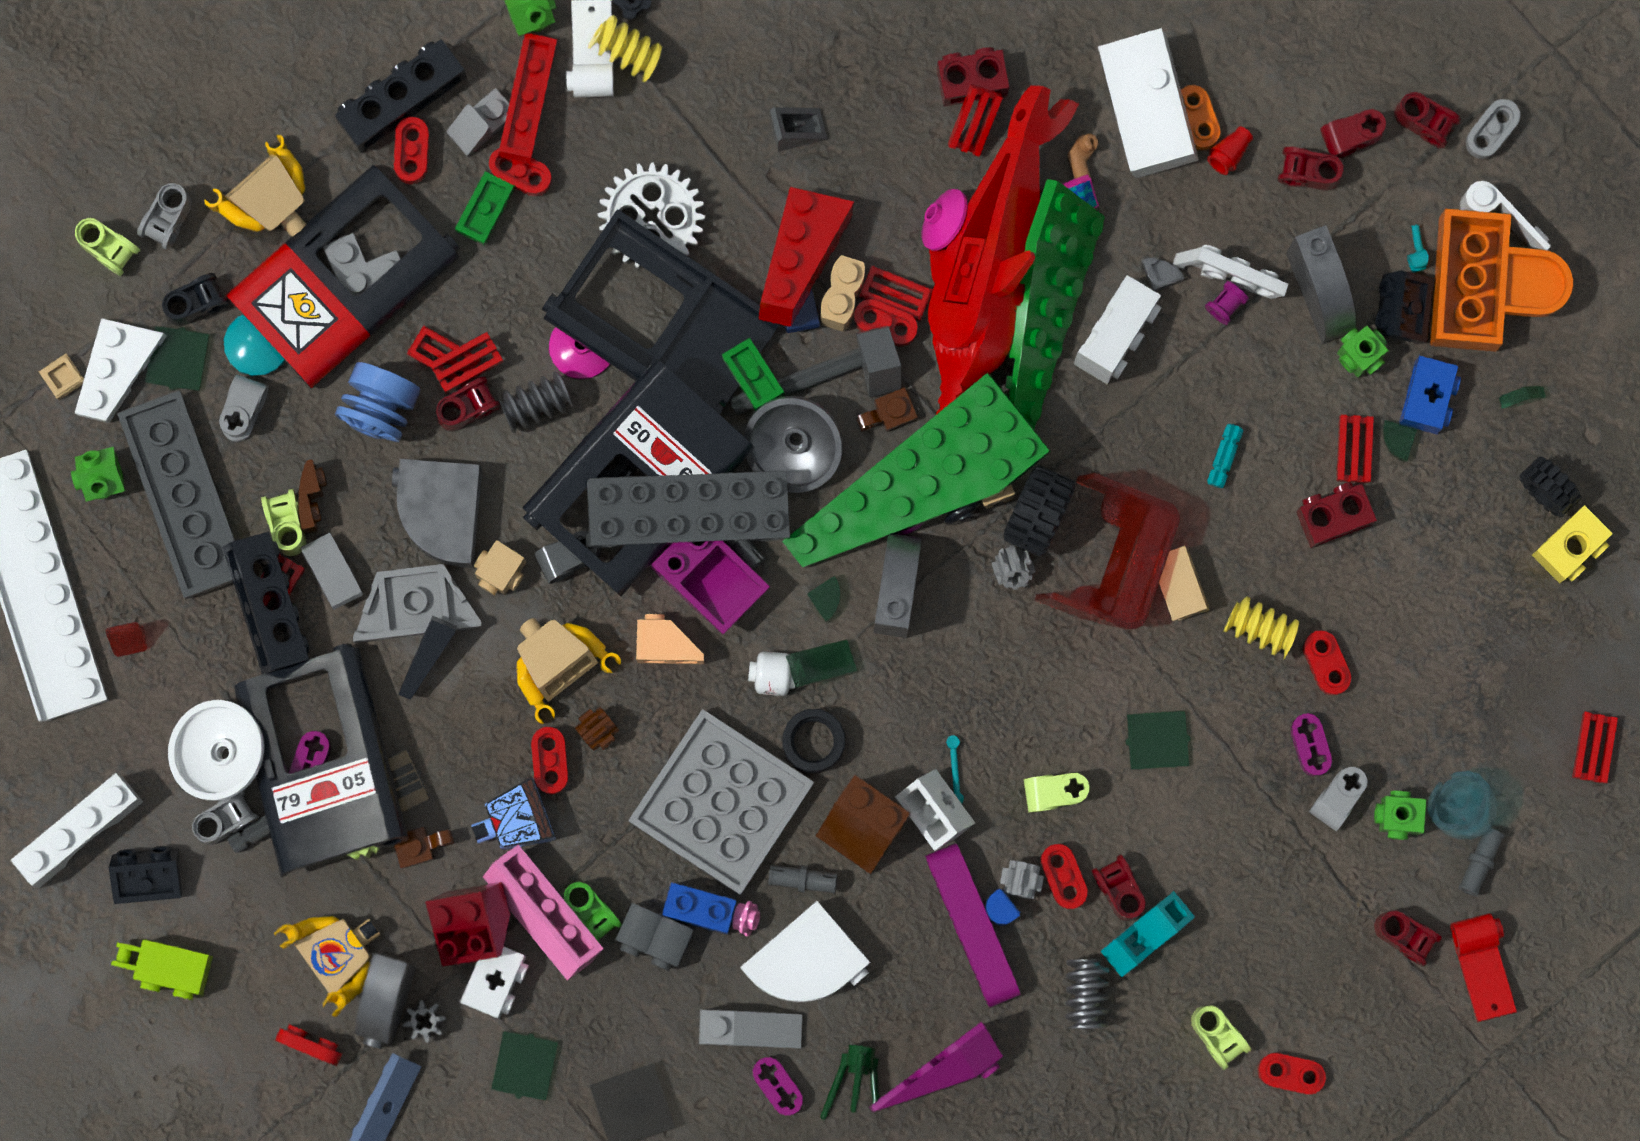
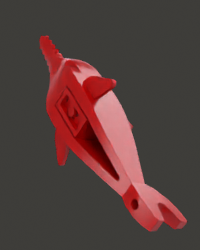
(983, 265)

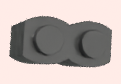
(654, 936)

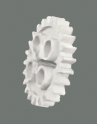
(673, 195)

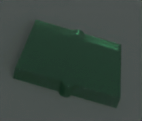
(179, 359)
(1157, 740)
(524, 1066)

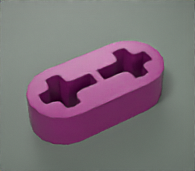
(1319, 743)
(303, 752)
(784, 1081)

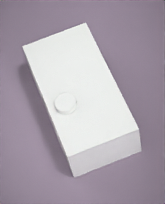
(1148, 103)

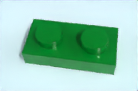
(484, 208)
(752, 374)

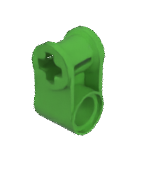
(593, 912)

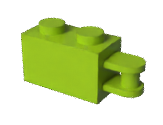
(166, 967)

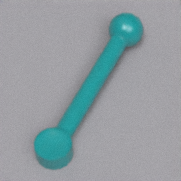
(952, 743)

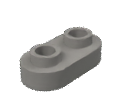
(1491, 129)

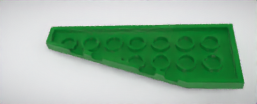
(1063, 246)

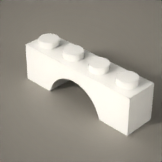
(62, 840)

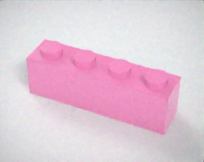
(544, 913)

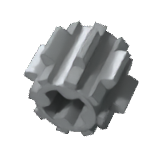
(1013, 567)
(1021, 879)
(434, 1019)

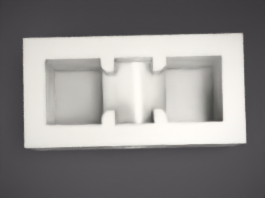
(935, 809)
(479, 992)

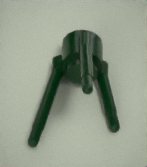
(860, 1061)

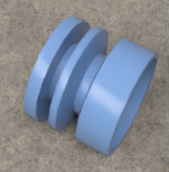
(377, 403)

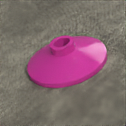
(944, 219)
(572, 361)

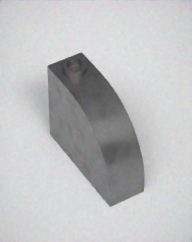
(1323, 283)
(440, 508)
(897, 585)
(383, 1000)

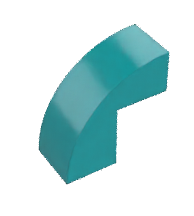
(1147, 934)

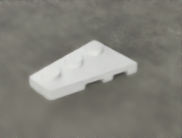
(1237, 269)
(114, 365)

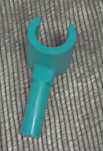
(1418, 260)

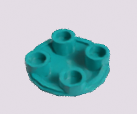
(249, 349)

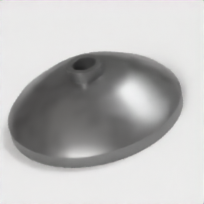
(807, 461)

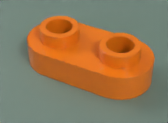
(1201, 115)

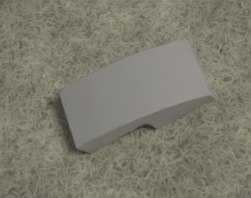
(331, 571)

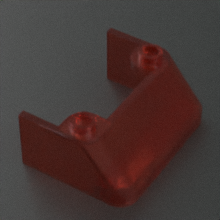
(1135, 562)

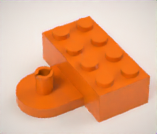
(1486, 279)

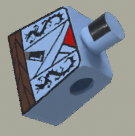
(516, 818)

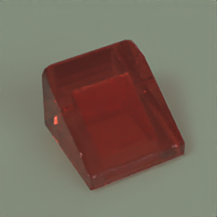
(127, 639)

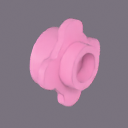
(746, 918)

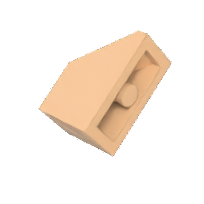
(664, 643)

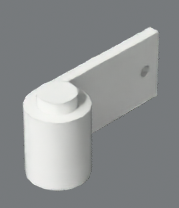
(591, 73)
(1487, 198)

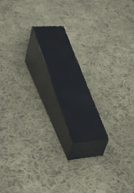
(430, 648)

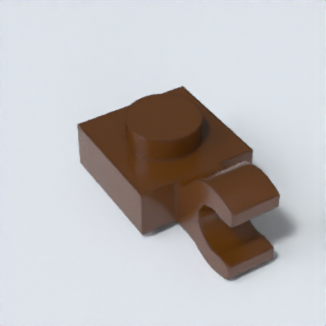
(891, 410)
(420, 846)

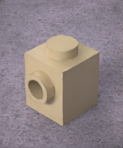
(499, 569)

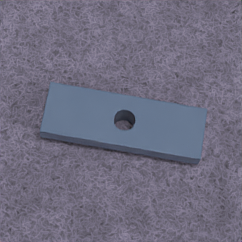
(386, 1100)

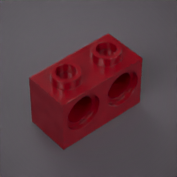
(969, 67)
(1338, 520)

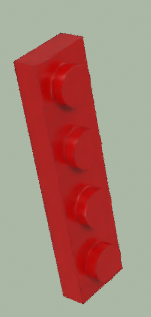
(527, 97)

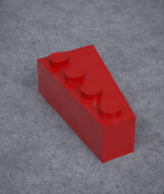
(802, 247)

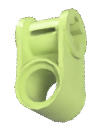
(109, 249)
(284, 517)
(1048, 791)
(1220, 1037)

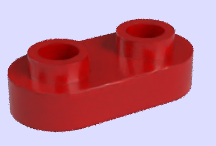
(411, 151)
(521, 173)
(886, 316)
(1324, 663)
(549, 761)
(1064, 876)
(323, 1050)
(1292, 1073)

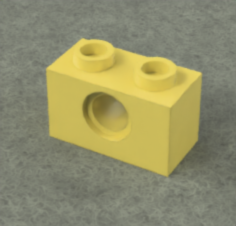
(1554, 552)

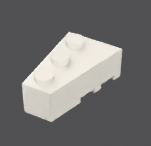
(1118, 330)

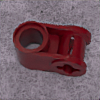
(1429, 119)
(1347, 134)
(1308, 169)
(469, 404)
(1119, 886)
(1412, 939)

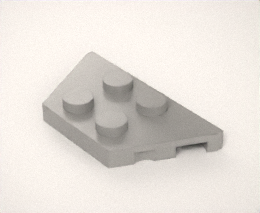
(407, 599)

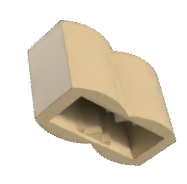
(845, 287)

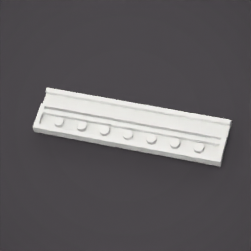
(41, 600)

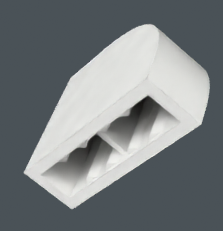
(807, 960)

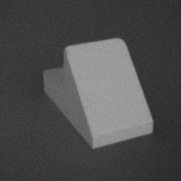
(479, 123)

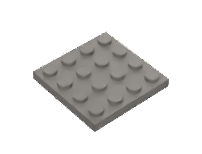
(721, 802)

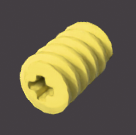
(627, 47)
(1262, 626)

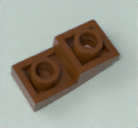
(310, 488)

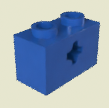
(1417, 409)
(699, 908)

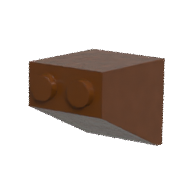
(862, 824)

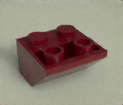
(469, 923)

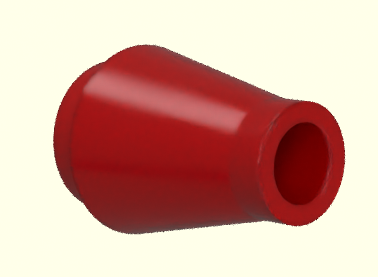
(1228, 152)

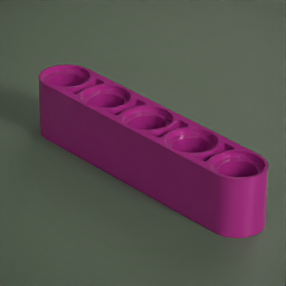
(972, 925)

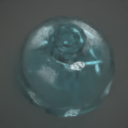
(1463, 806)

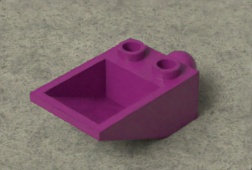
(711, 581)

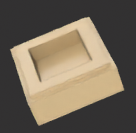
(62, 376)

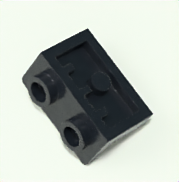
(1404, 306)
(145, 875)

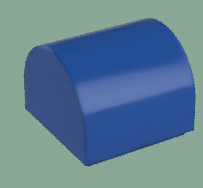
(1001, 909)

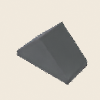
(796, 127)
(879, 361)

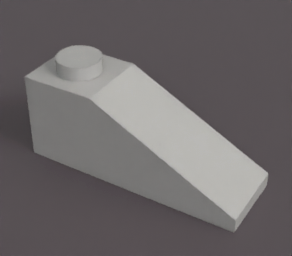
(750, 1029)

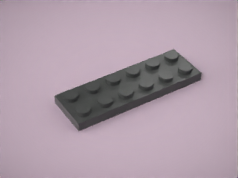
(180, 491)

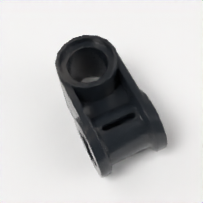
(196, 299)

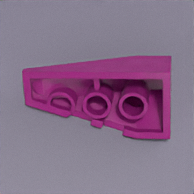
(961, 1061)

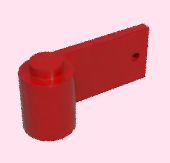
(1482, 967)

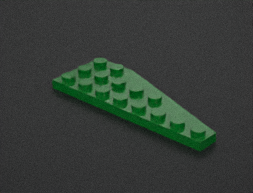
(947, 464)

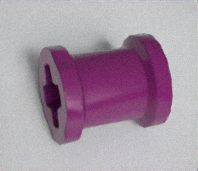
(1226, 303)

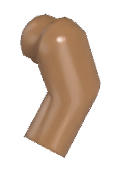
(1080, 153)

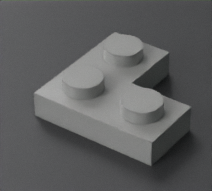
(351, 266)

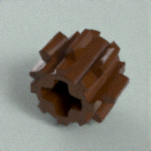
(596, 729)

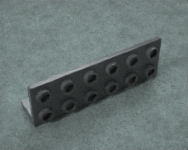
(687, 508)

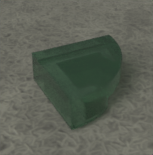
(1522, 396)
(1398, 439)
(826, 598)

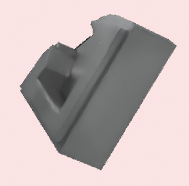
(1161, 273)

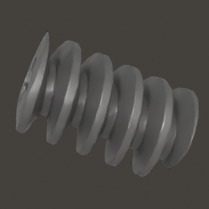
(535, 401)
(1087, 994)

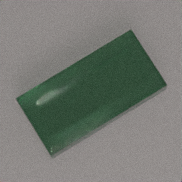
(821, 663)

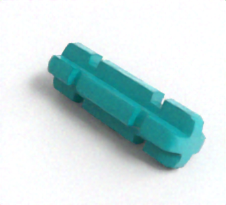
(1225, 456)

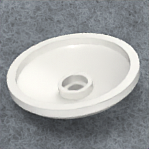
(198, 747)

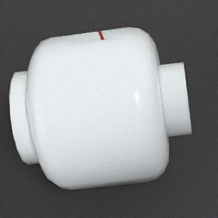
(771, 674)

